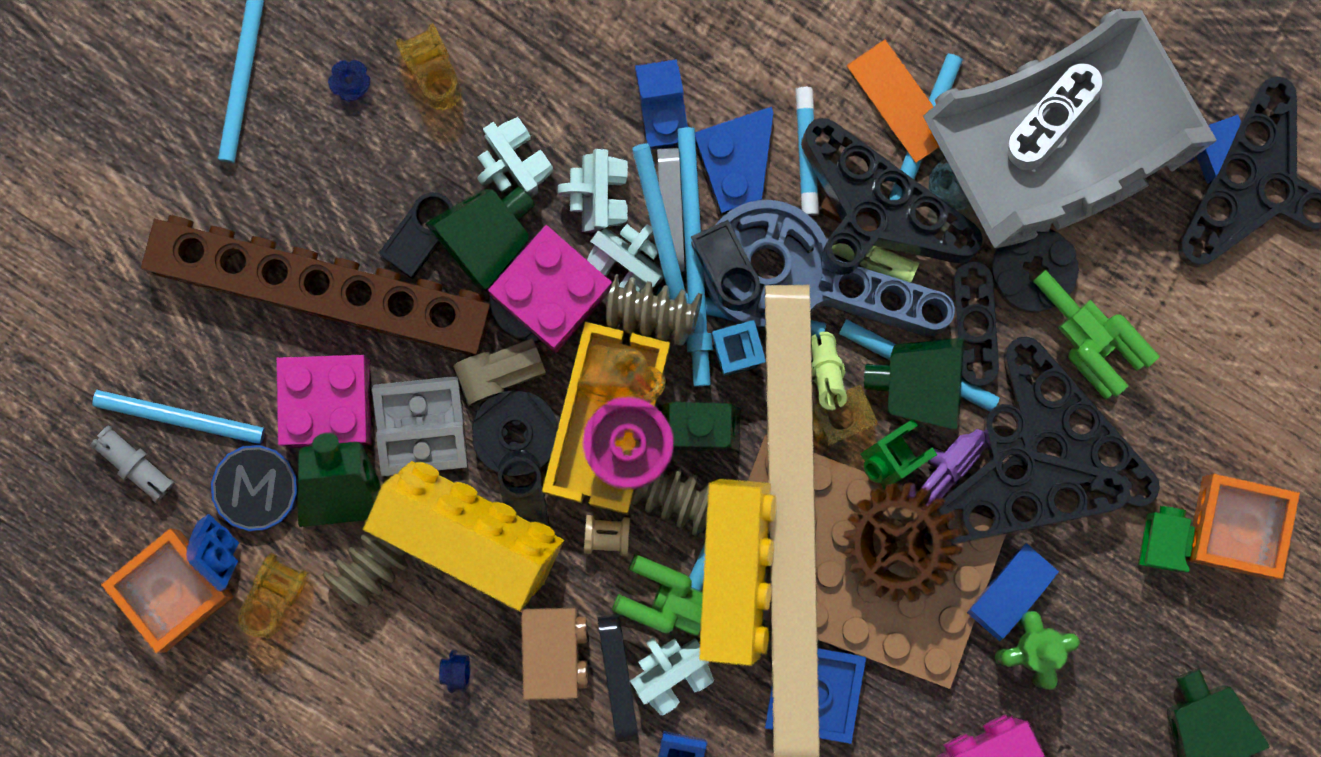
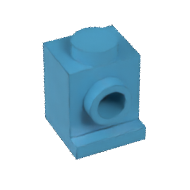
(738, 348)

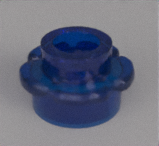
(353, 90)
(455, 672)

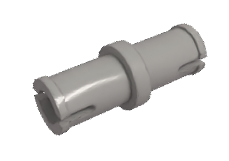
(132, 464)

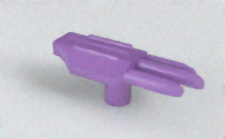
(954, 462)

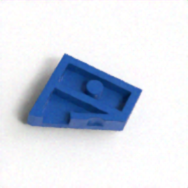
(736, 158)

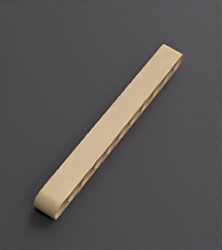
(794, 524)

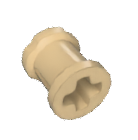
(607, 535)

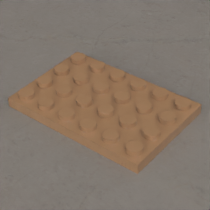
(913, 637)

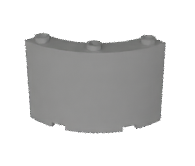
(1128, 134)

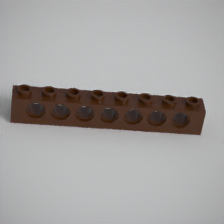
(166, 259)

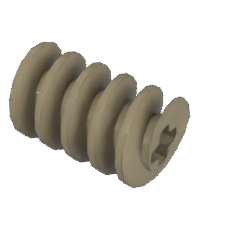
(652, 311)
(677, 498)
(366, 570)

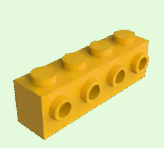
(736, 571)

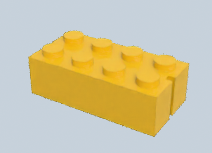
(568, 469)
(464, 534)

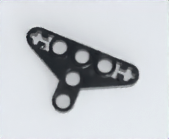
(1247, 200)
(896, 219)
(1052, 420)
(1040, 483)

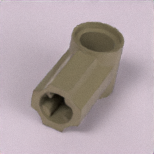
(493, 373)

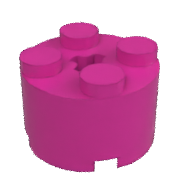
(610, 425)

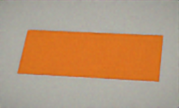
(896, 98)

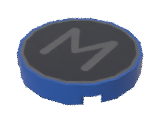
(254, 488)

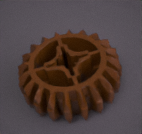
(916, 555)

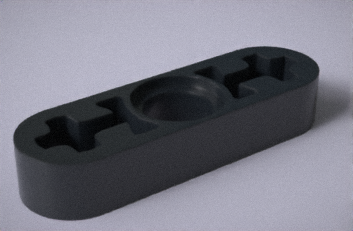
(984, 291)
(618, 678)

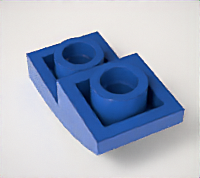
(212, 552)
(1012, 592)

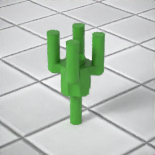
(1096, 338)
(674, 604)
(1039, 650)

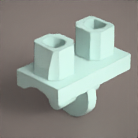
(504, 142)
(590, 190)
(612, 249)
(668, 667)

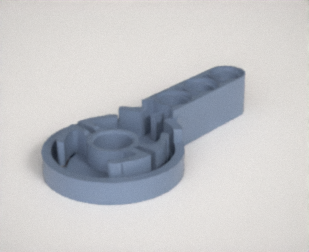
(808, 268)

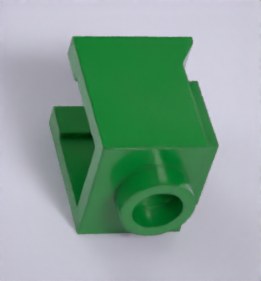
(892, 458)
(1167, 540)

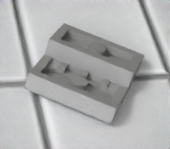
(420, 424)

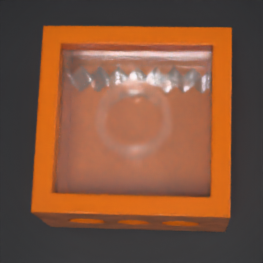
(1243, 526)
(164, 592)

